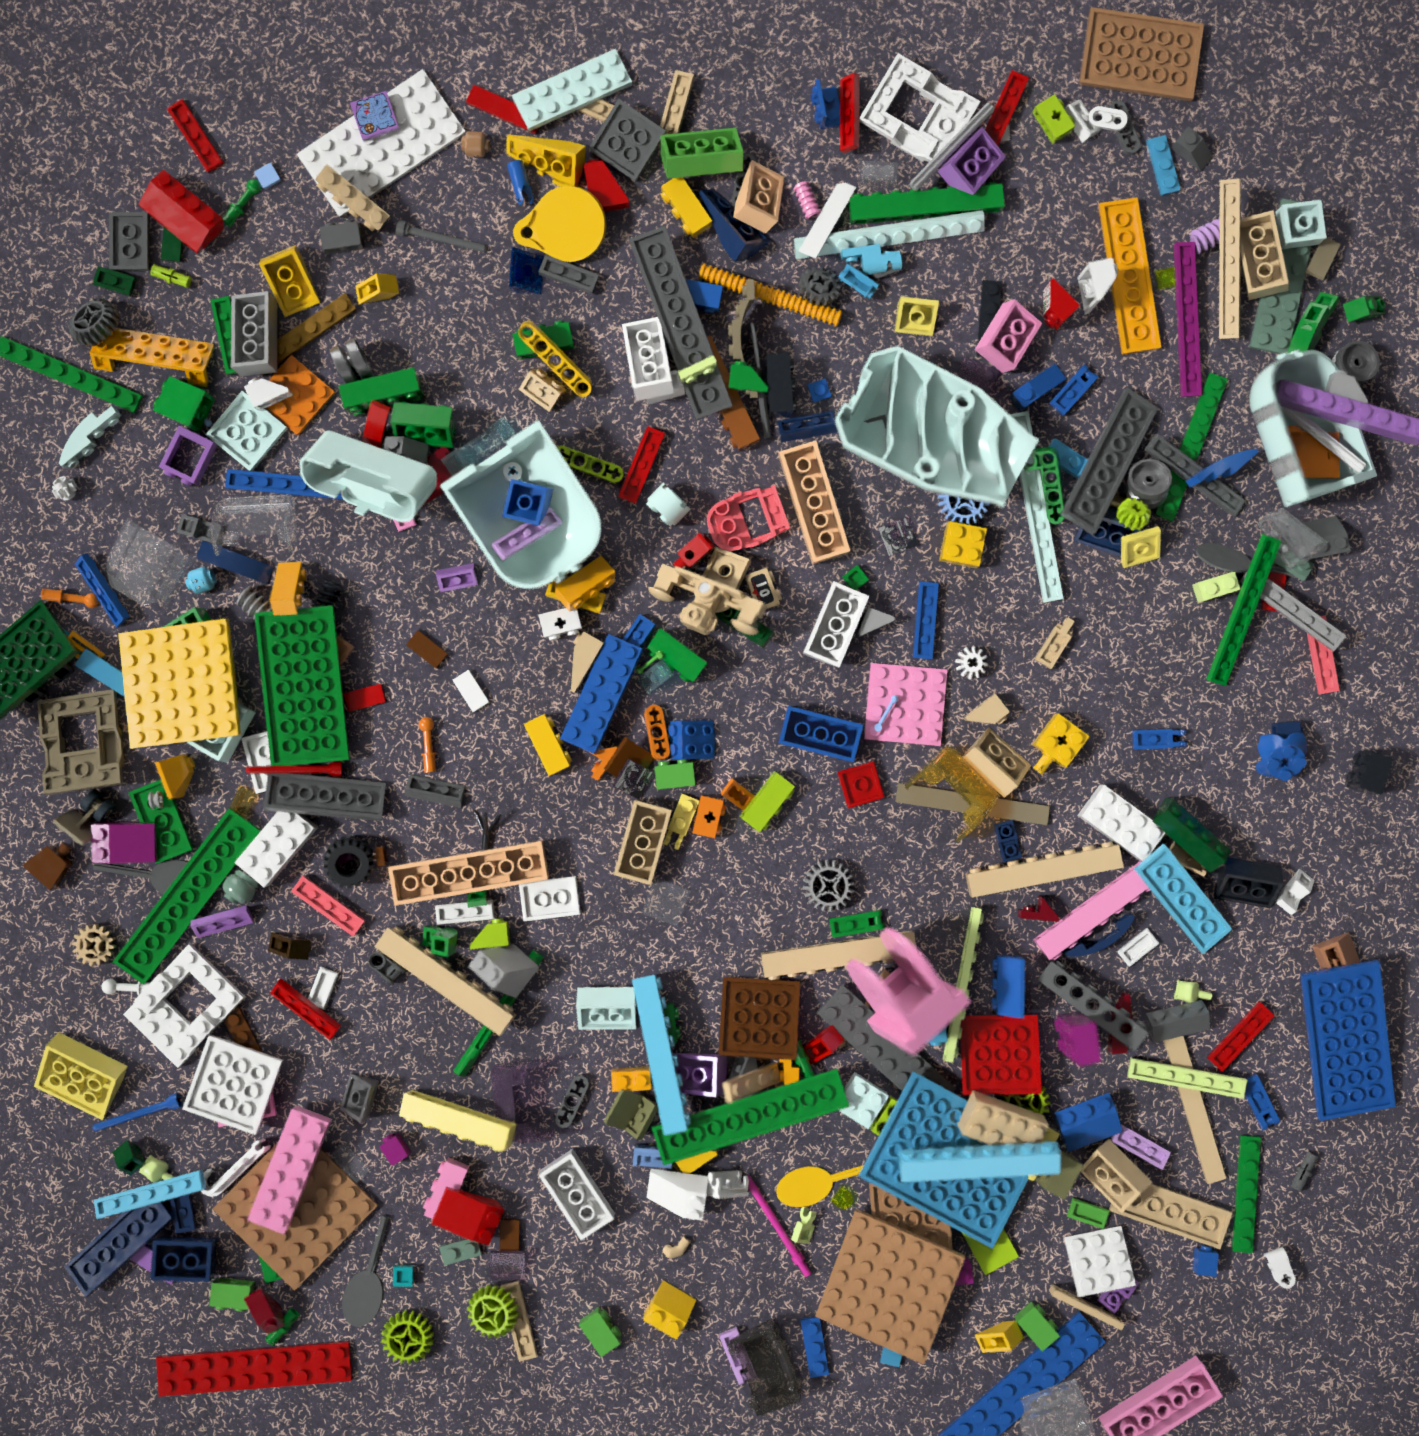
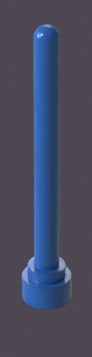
(170, 1103)

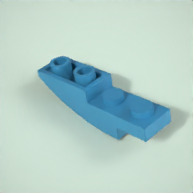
(1069, 459)

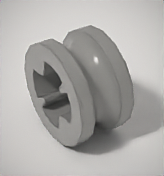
(155, 800)

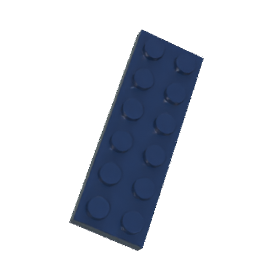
(117, 1245)

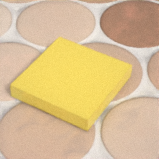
(1140, 547)

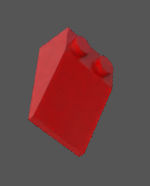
(468, 1215)

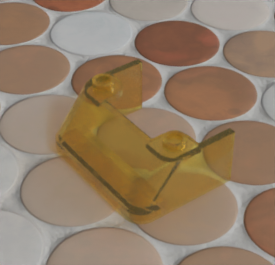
(966, 782)

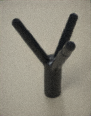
(485, 830)

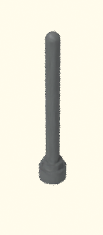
(405, 229)

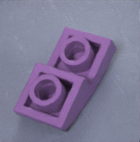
(1113, 1299)

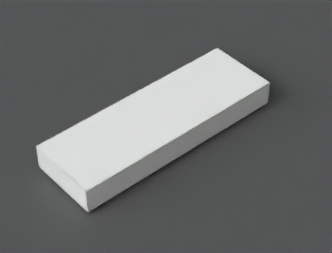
(461, 913)

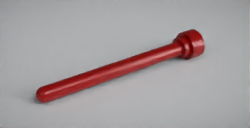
(332, 769)

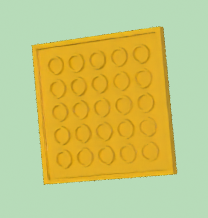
(179, 683)

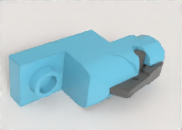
(873, 260)

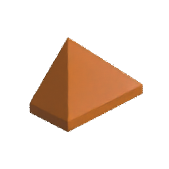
(737, 794)

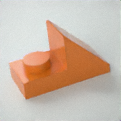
(604, 755)

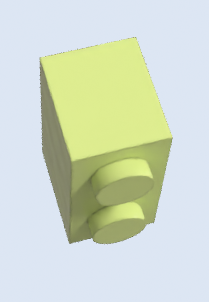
(1216, 587)

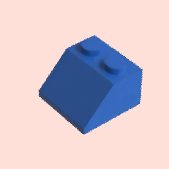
(527, 502)

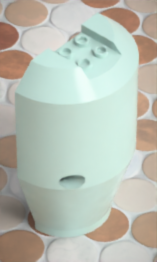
(936, 431)

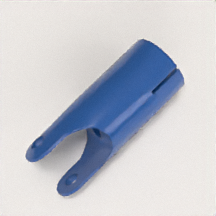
(520, 181)

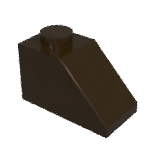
(289, 946)

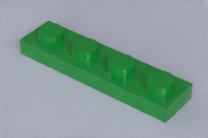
(222, 315)

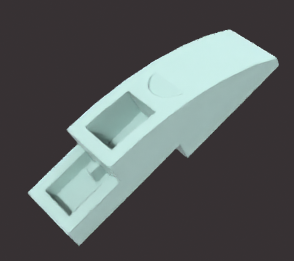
(81, 440)

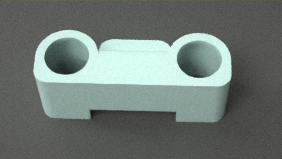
(367, 476)

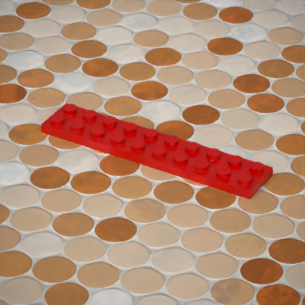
(254, 1368)

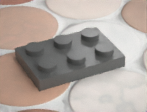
(129, 241)

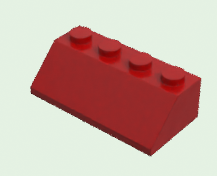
(181, 212)

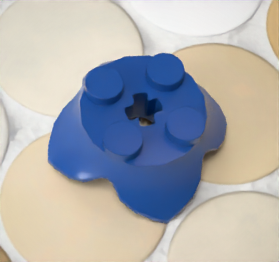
(1275, 748)

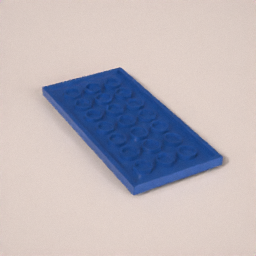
(1348, 1040)

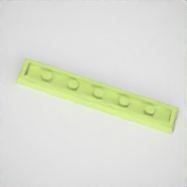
(1187, 1078)

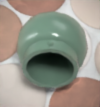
(239, 888)

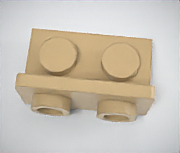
(542, 388)

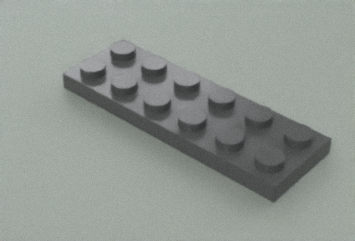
(324, 796)

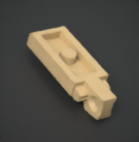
(1055, 644)

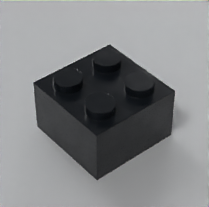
(1369, 772)

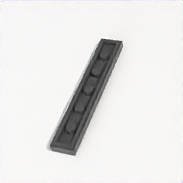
(1186, 468)

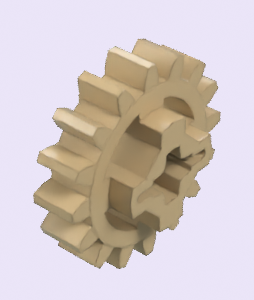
(85, 942)

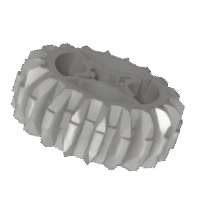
(839, 898)

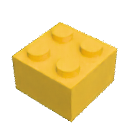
(963, 544)

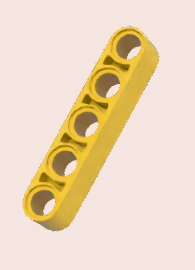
(553, 349)

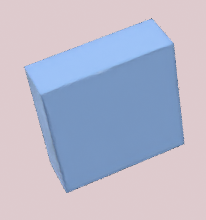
(267, 176)

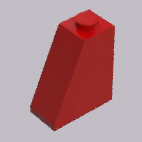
(604, 186)

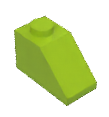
(493, 935)

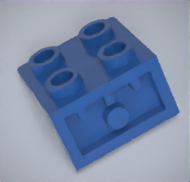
(827, 105)

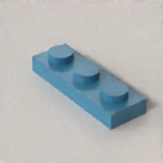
(1163, 165)

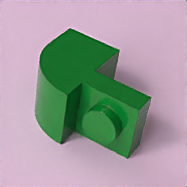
(441, 940)

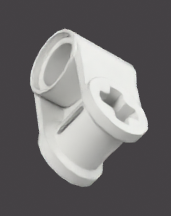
(1280, 1265)

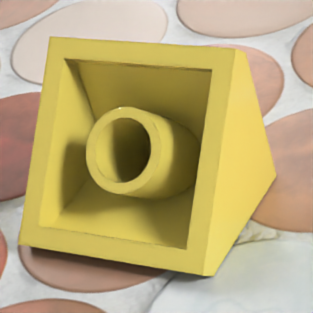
(916, 316)

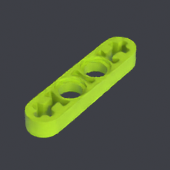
(589, 461)

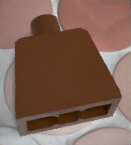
(50, 865)

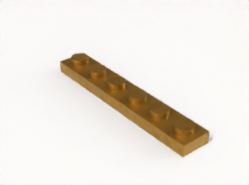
(314, 327)

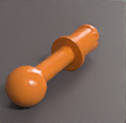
(59, 596)
(426, 725)

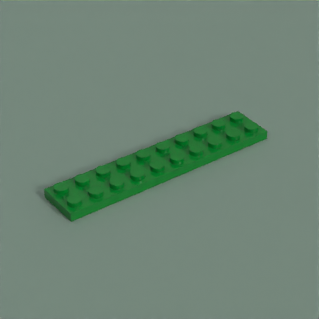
(186, 896)
(753, 1116)

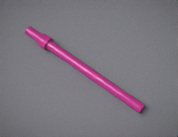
(797, 1257)

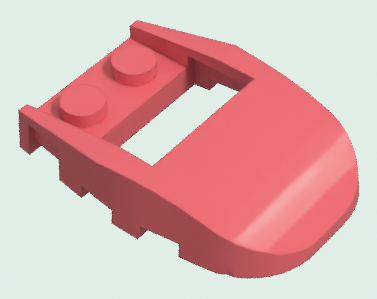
(728, 525)

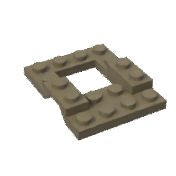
(82, 768)

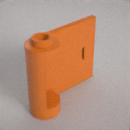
(1313, 457)

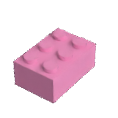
(1008, 336)

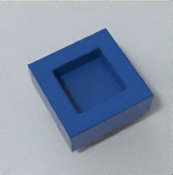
(819, 390)

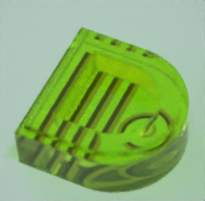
(842, 1198)

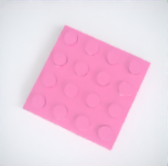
(919, 708)

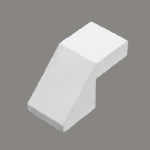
(1295, 889)

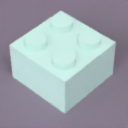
(1301, 224)
(863, 1099)

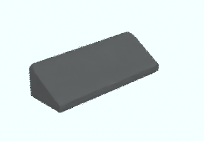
(434, 793)

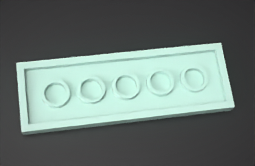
(572, 90)

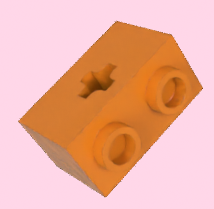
(701, 825)

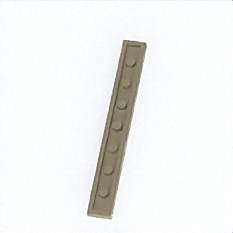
(954, 802)

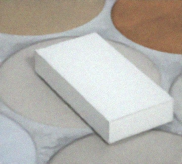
(470, 691)
(1138, 947)
(323, 987)

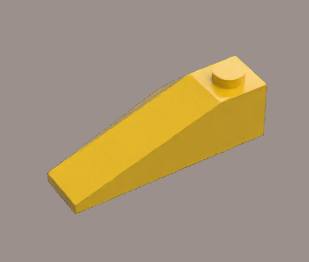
(554, 157)

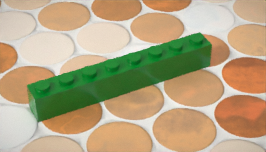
(924, 204)

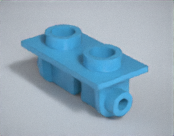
(858, 280)

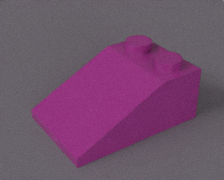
(123, 842)

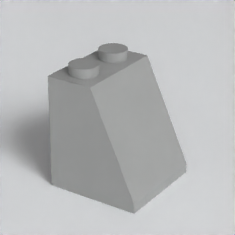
(504, 968)

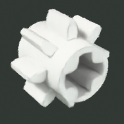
(64, 488)

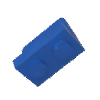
(692, 740)

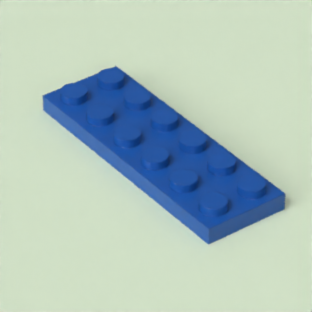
(601, 694)

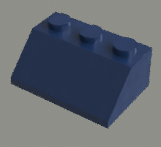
(1107, 535)

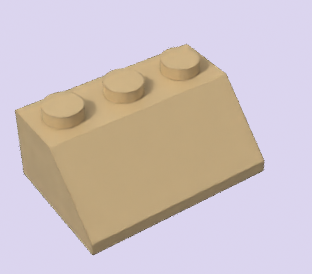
(997, 762)
(1115, 1175)

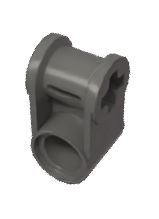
(386, 967)

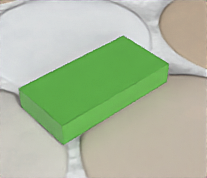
(1088, 1213)

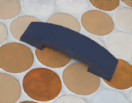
(235, 562)
(1121, 926)

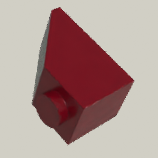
(265, 1311)

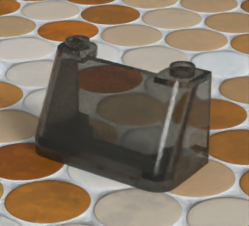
(767, 1367)

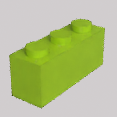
(767, 802)

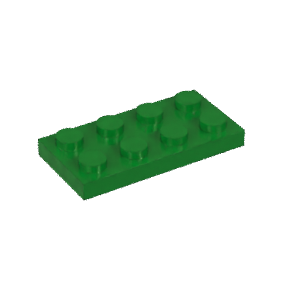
(170, 829)

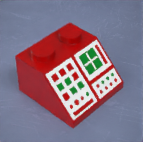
(1057, 305)

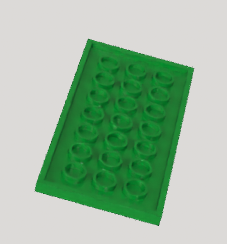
(302, 686)

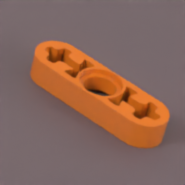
(663, 745)

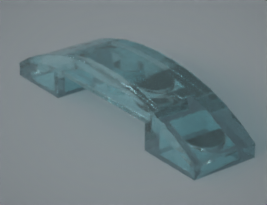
(478, 447)

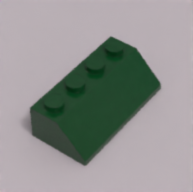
(1191, 835)

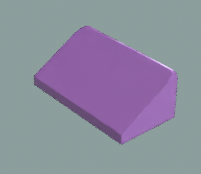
(456, 577)

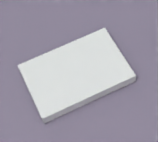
(550, 898)

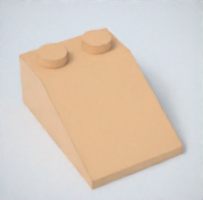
(759, 197)

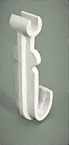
(236, 1170)

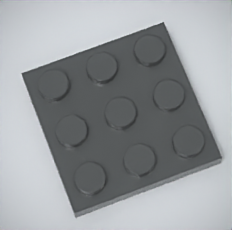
(627, 140)

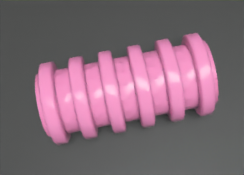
(807, 199)

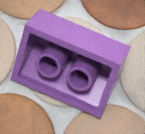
(972, 162)

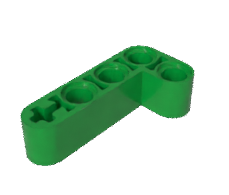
(1049, 485)

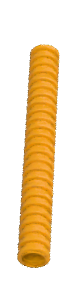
(771, 295)

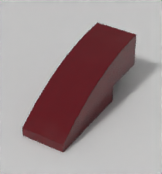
(1114, 1045)

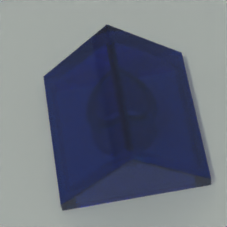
(525, 272)

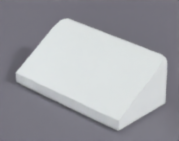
(1081, 118)

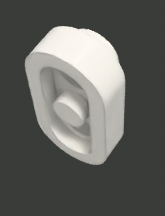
(1108, 117)

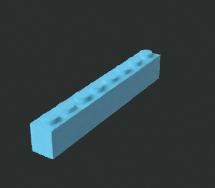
(660, 1054)
(979, 1161)

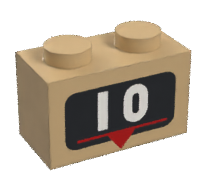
(762, 589)

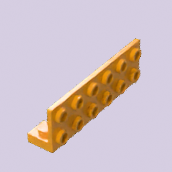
(155, 351)

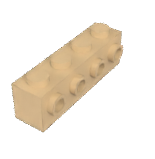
(346, 193)

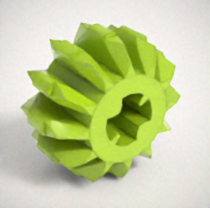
(1133, 514)

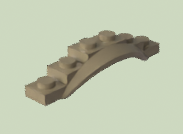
(735, 329)

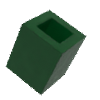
(128, 1157)

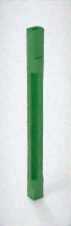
(485, 1033)

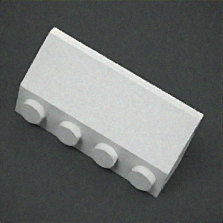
(835, 624)

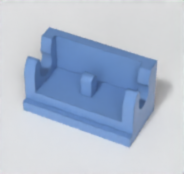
(648, 1156)

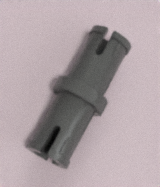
(1308, 1159)

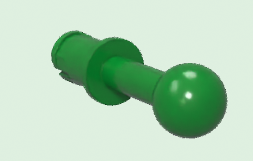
(253, 187)

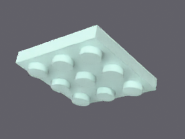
(246, 432)

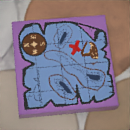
(374, 116)

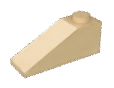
(584, 655)

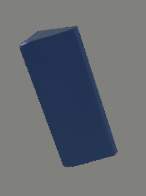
(807, 429)

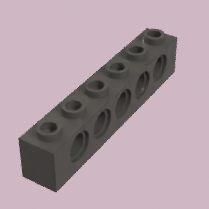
(1131, 1039)

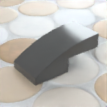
(194, 528)

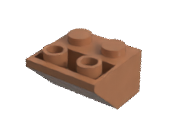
(1336, 952)

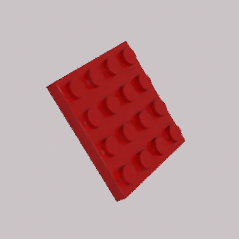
(1000, 1055)

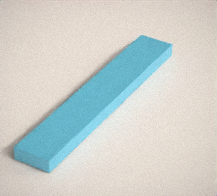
(149, 1194)

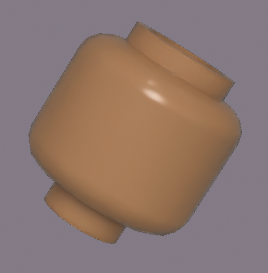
(475, 144)

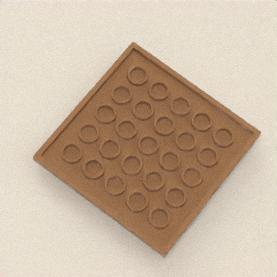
(323, 1220)
(890, 1286)

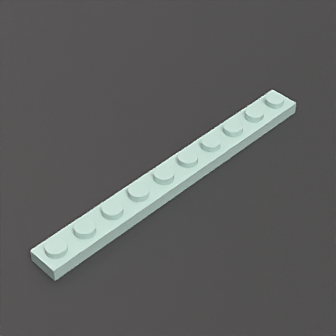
(899, 233)
(1039, 524)

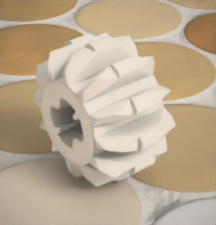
(973, 669)

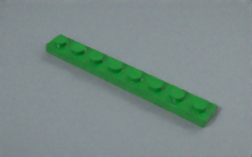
(69, 375)
(1193, 441)
(1243, 609)

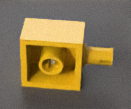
(1048, 743)

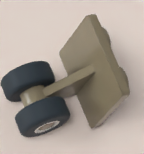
(79, 826)

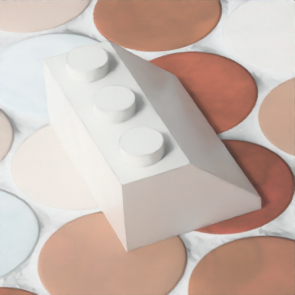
(1095, 282)

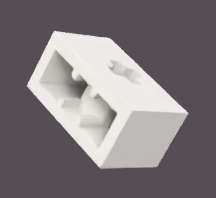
(550, 619)

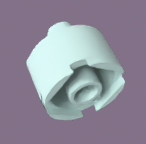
(668, 504)

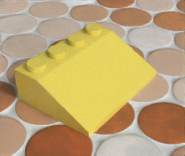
(79, 1075)

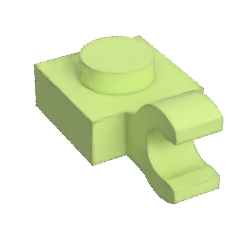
(804, 1228)

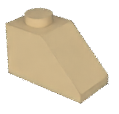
(989, 711)

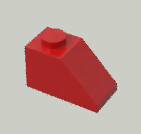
(823, 1044)

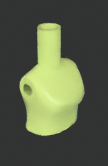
(1190, 992)
(155, 1170)

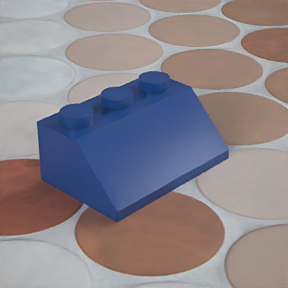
(1008, 985)
(1088, 1122)

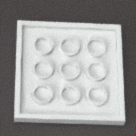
(232, 1084)

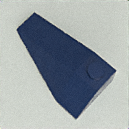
(735, 236)

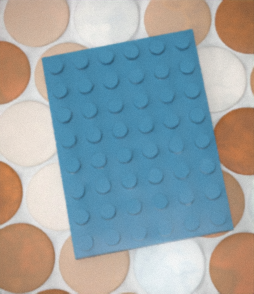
(929, 1119)

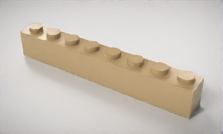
(1044, 870)
(827, 956)
(445, 980)

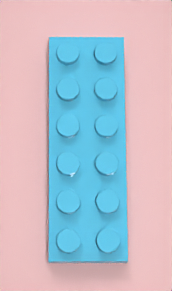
(1183, 898)

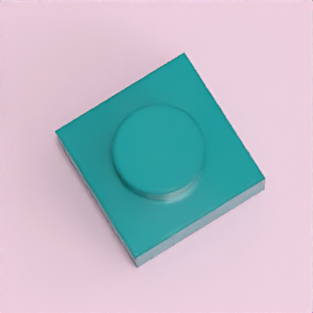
(403, 1275)

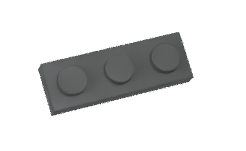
(568, 274)

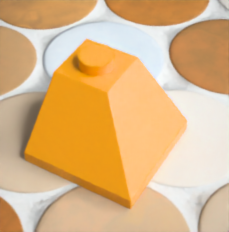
(176, 774)

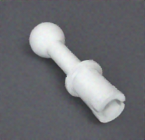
(111, 986)

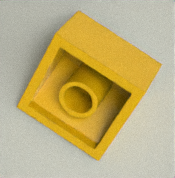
(669, 1310)

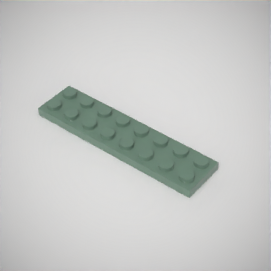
(1278, 311)

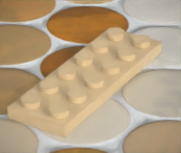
(1179, 1215)

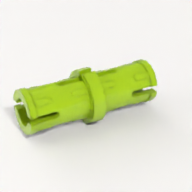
(182, 280)

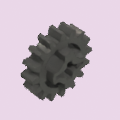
(819, 286)

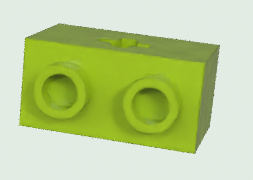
(1055, 128)

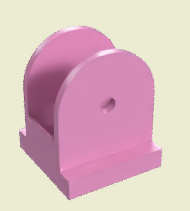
(911, 1000)

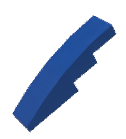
(1222, 467)

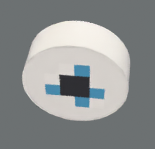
(512, 471)

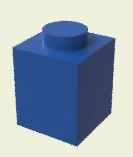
(1205, 1261)

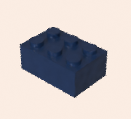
(183, 1259)

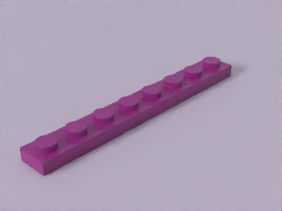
(1187, 319)

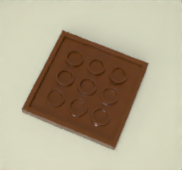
(759, 1018)

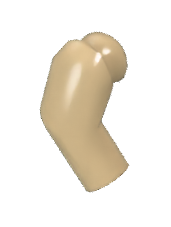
(672, 1252)

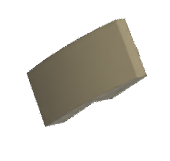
(1322, 258)

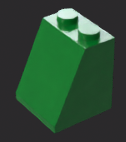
(183, 403)

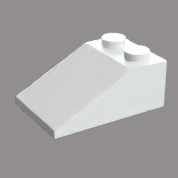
(678, 1192)

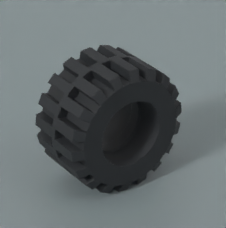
(344, 877)

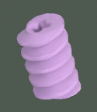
(1206, 235)

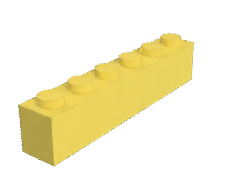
(457, 1120)

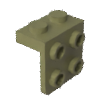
(632, 1113)

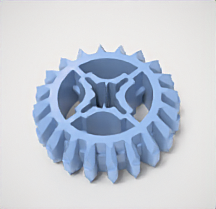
(976, 512)

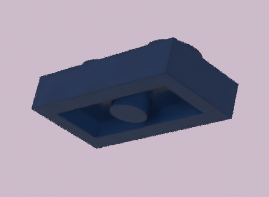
(184, 1213)

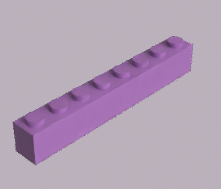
(1347, 411)

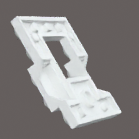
(947, 117)
(165, 1024)

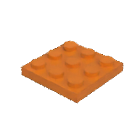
(308, 395)

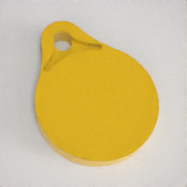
(564, 224)

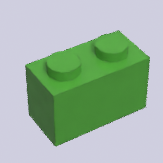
(674, 775)
(230, 1293)
(1037, 1327)
(600, 1331)

